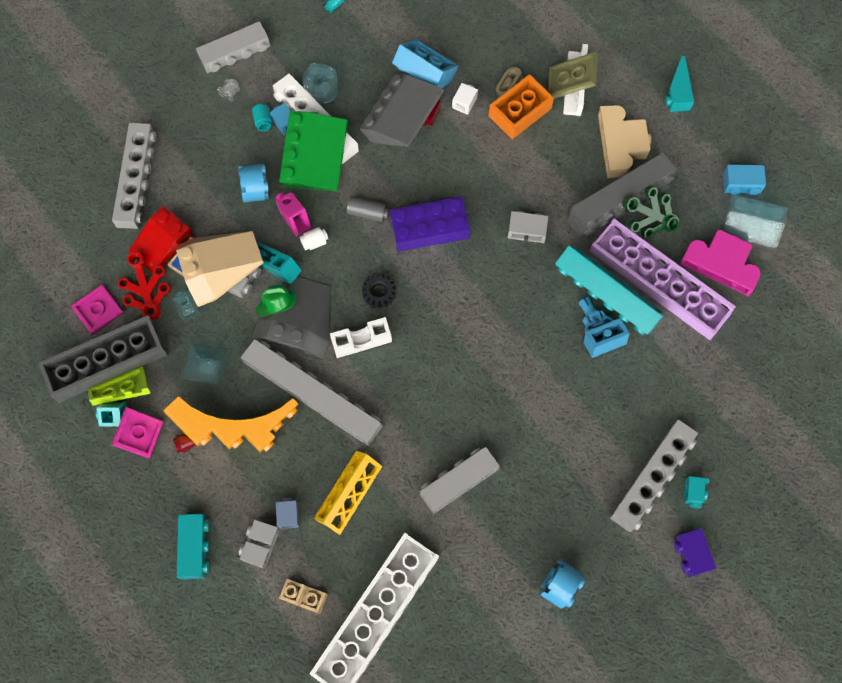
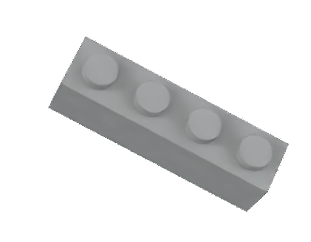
(233, 47)
(458, 480)

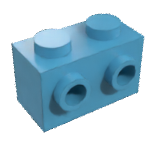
(744, 179)

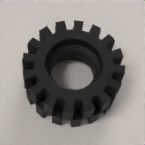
(383, 281)

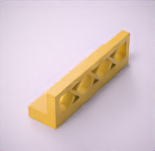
(341, 491)

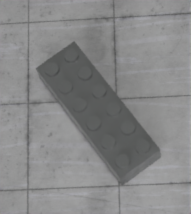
(607, 203)
(102, 359)

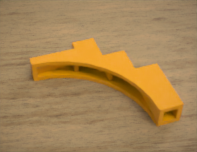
(230, 432)

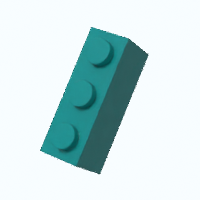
(192, 546)

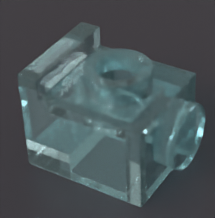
(189, 310)

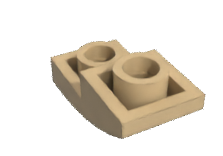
(303, 596)

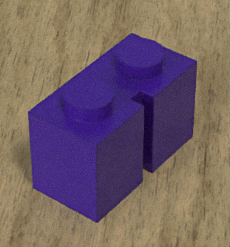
(694, 552)

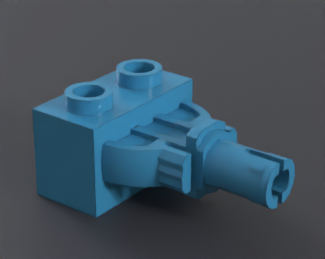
(601, 331)

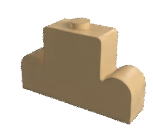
(622, 140)

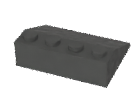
(401, 111)

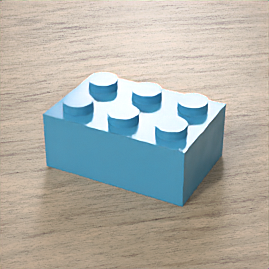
(424, 63)

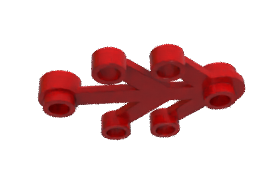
(145, 290)

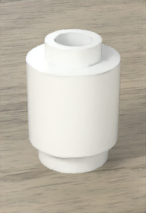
(313, 238)

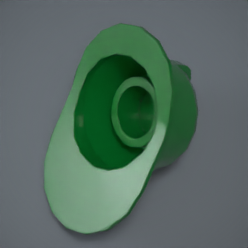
(275, 300)

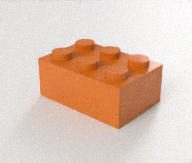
(520, 106)

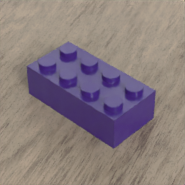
(430, 224)

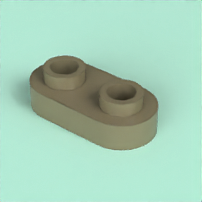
(507, 80)

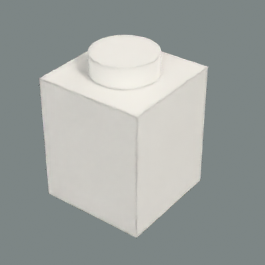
(465, 98)

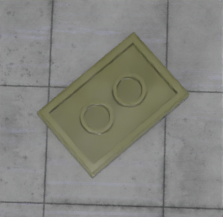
(573, 75)

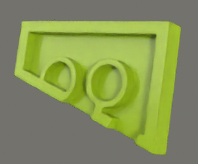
(121, 387)

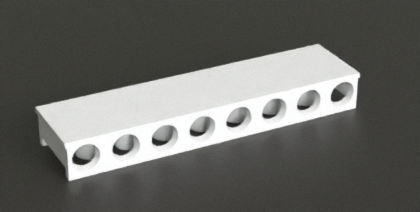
(375, 613)

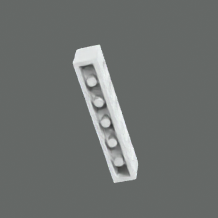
(290, 87)

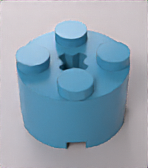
(253, 182)
(562, 584)

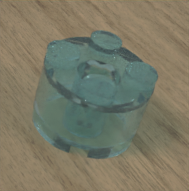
(321, 82)

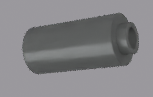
(367, 209)

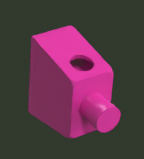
(291, 207)

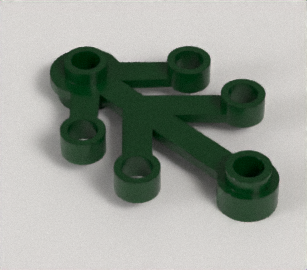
(652, 214)

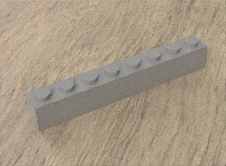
(311, 392)

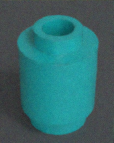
(262, 117)

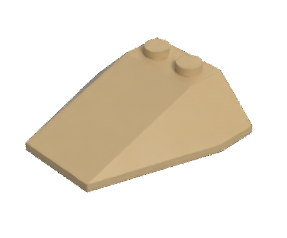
(217, 263)

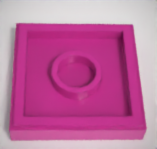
(97, 309)
(137, 432)

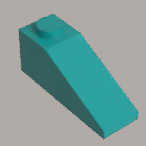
(680, 92)
(278, 264)

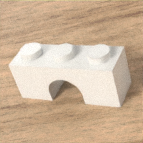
(350, 342)

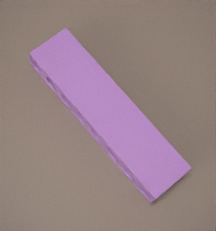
(661, 279)

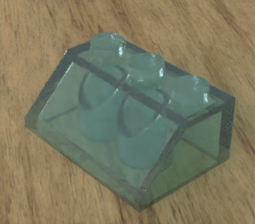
(754, 220)

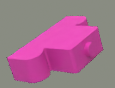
(723, 262)

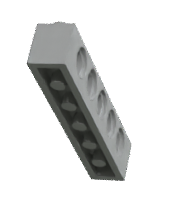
(136, 134)
(686, 437)

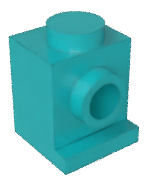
(110, 413)
(695, 492)

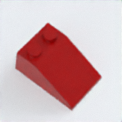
(160, 238)

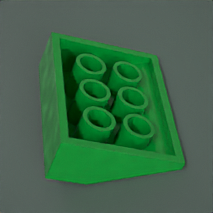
(313, 151)

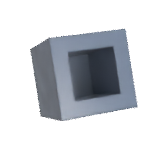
(287, 514)

